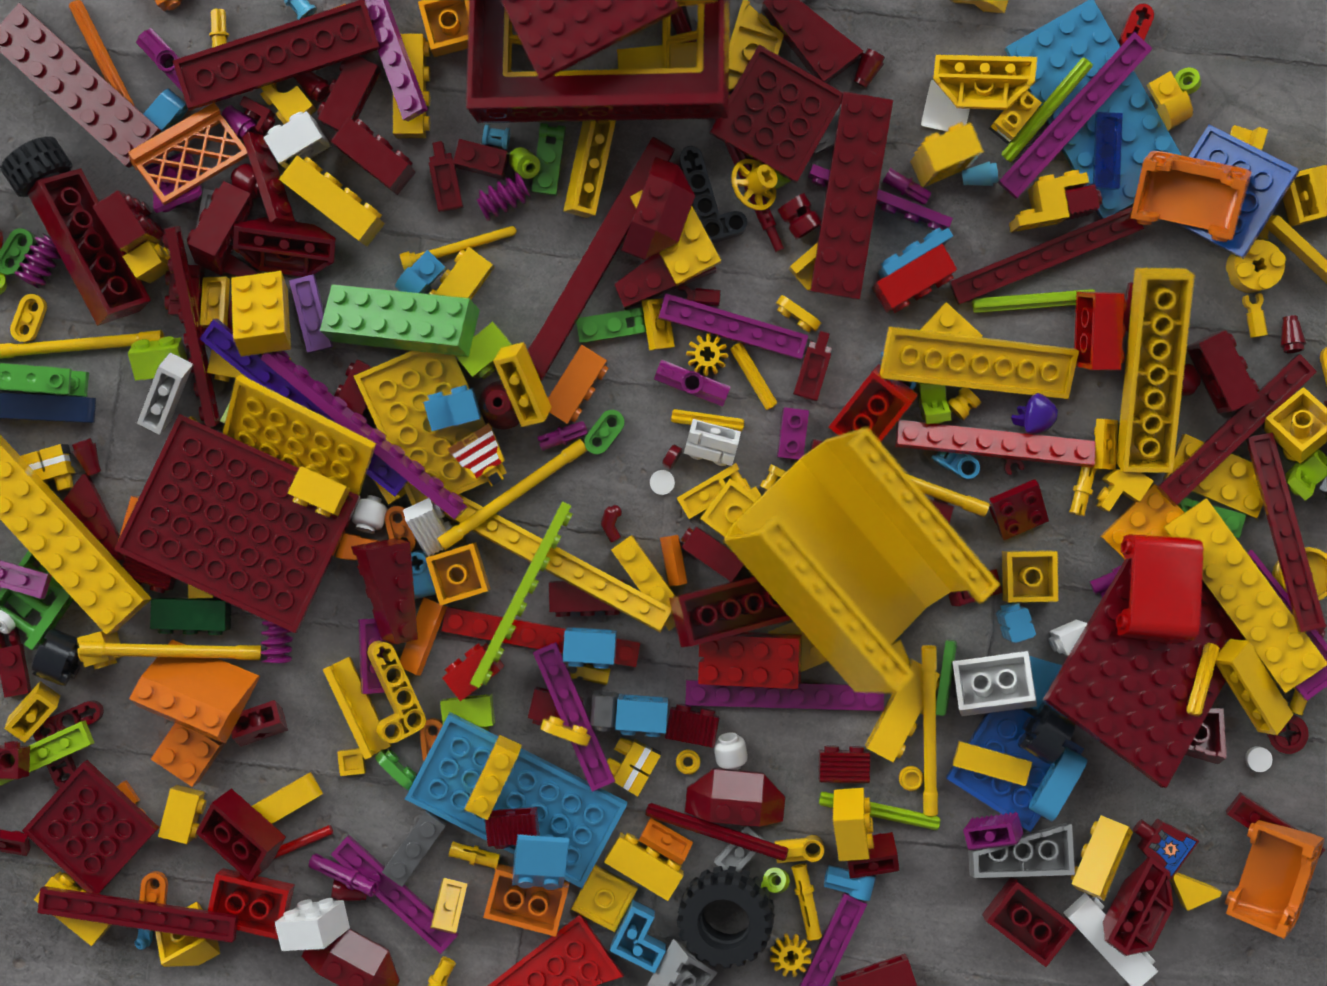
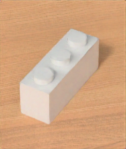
(164, 393)

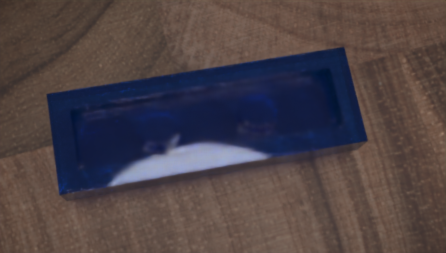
(1107, 150)

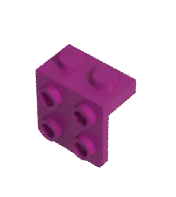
(167, 188)

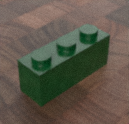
(190, 615)

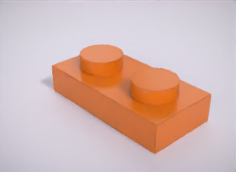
(665, 841)

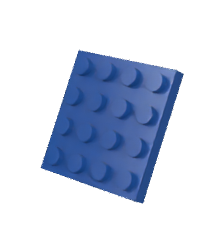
(1265, 190)
(1001, 733)

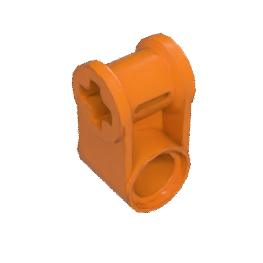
(344, 548)

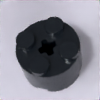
(57, 658)
(1046, 733)

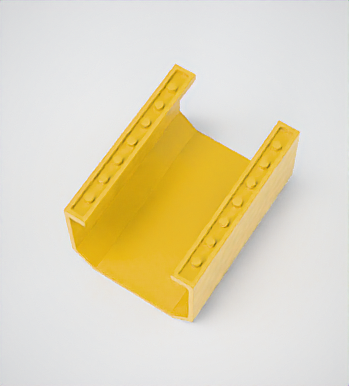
(855, 556)

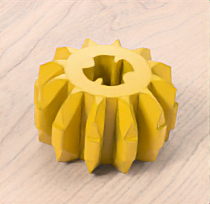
(713, 349)
(799, 955)

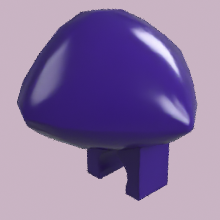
(1037, 416)

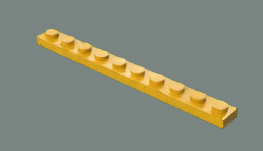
(571, 569)

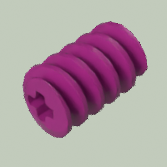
(502, 196)
(39, 262)
(276, 643)

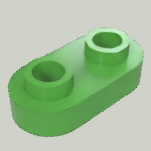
(14, 250)
(603, 431)
(389, 761)

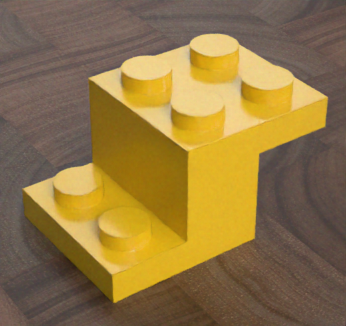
(1048, 201)

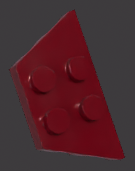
(90, 510)

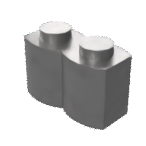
(604, 710)

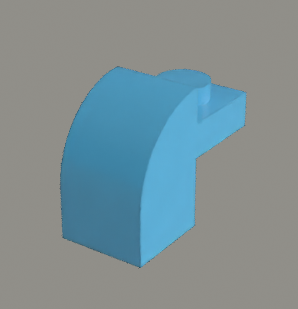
(420, 275)

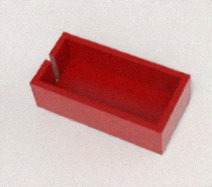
(752, 661)

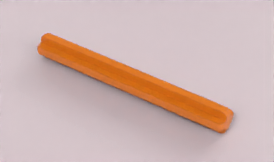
(97, 47)

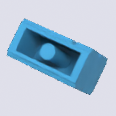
(1015, 622)

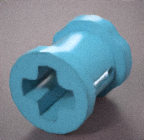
(301, 8)
(488, 140)

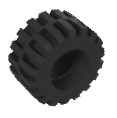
(33, 162)

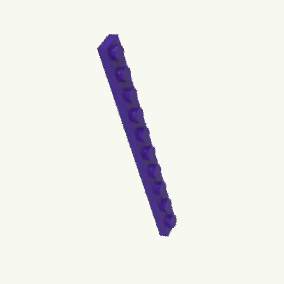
(221, 340)

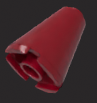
(498, 417)

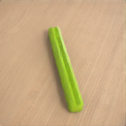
(1047, 109)
(1025, 301)
(891, 813)

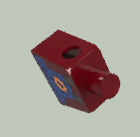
(1165, 843)

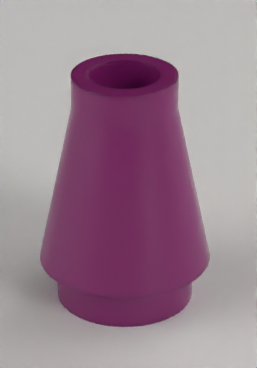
(238, 121)

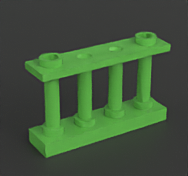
(43, 380)
(50, 613)

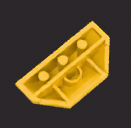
(984, 80)

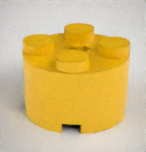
(1270, 267)

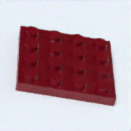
(777, 113)
(90, 828)

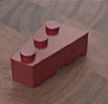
(216, 226)

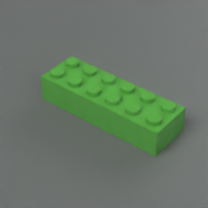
(400, 320)

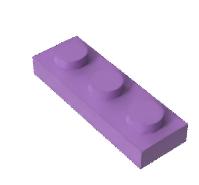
(310, 312)

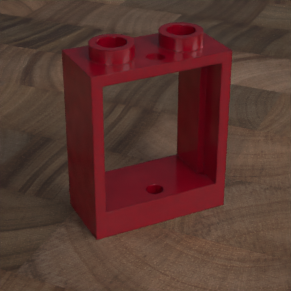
(711, 553)

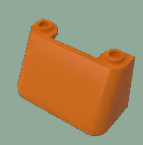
(1191, 193)
(1275, 877)

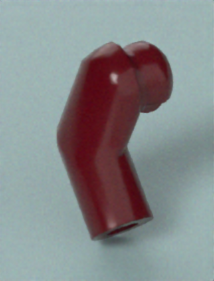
(609, 520)

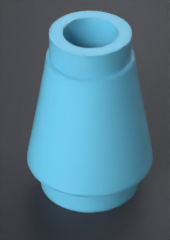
(981, 175)

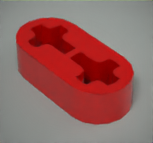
(1131, 23)

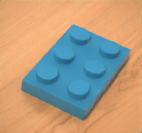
(914, 251)

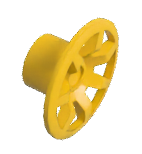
(758, 181)

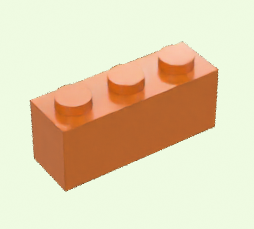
(577, 384)

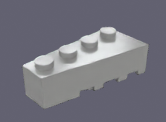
(1037, 854)
(682, 968)

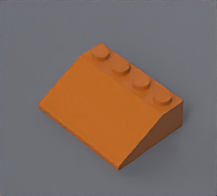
(196, 693)

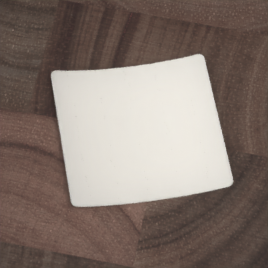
(940, 111)

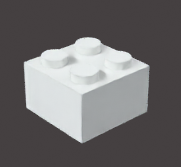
(297, 137)
(312, 925)

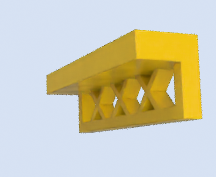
(356, 706)

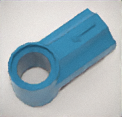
(839, 879)

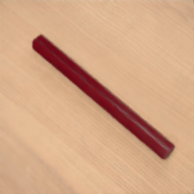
(717, 832)

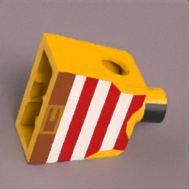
(480, 454)

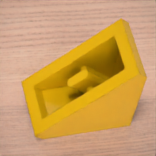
(1192, 891)

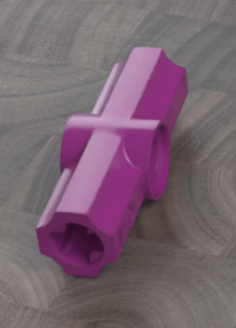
(159, 52)
(676, 376)

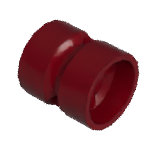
(806, 222)

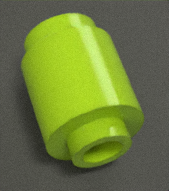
(524, 162)

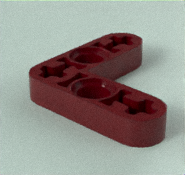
(55, 724)

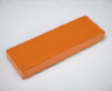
(428, 623)

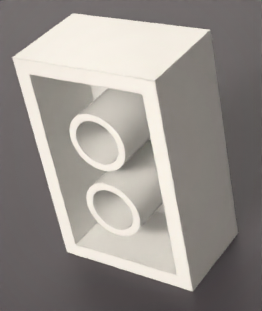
(994, 683)

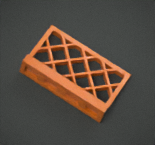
(173, 139)

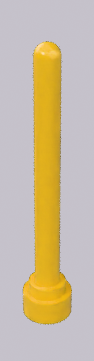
(409, 259)

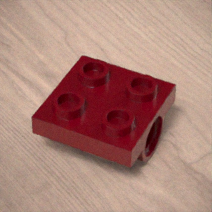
(1018, 509)

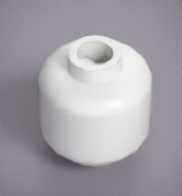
(369, 514)
(730, 751)

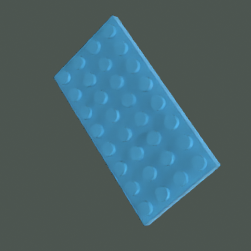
(1058, 50)
(562, 800)

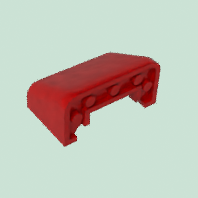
(1162, 588)

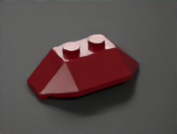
(660, 211)
(293, 249)
(735, 798)
(1139, 909)
(354, 962)

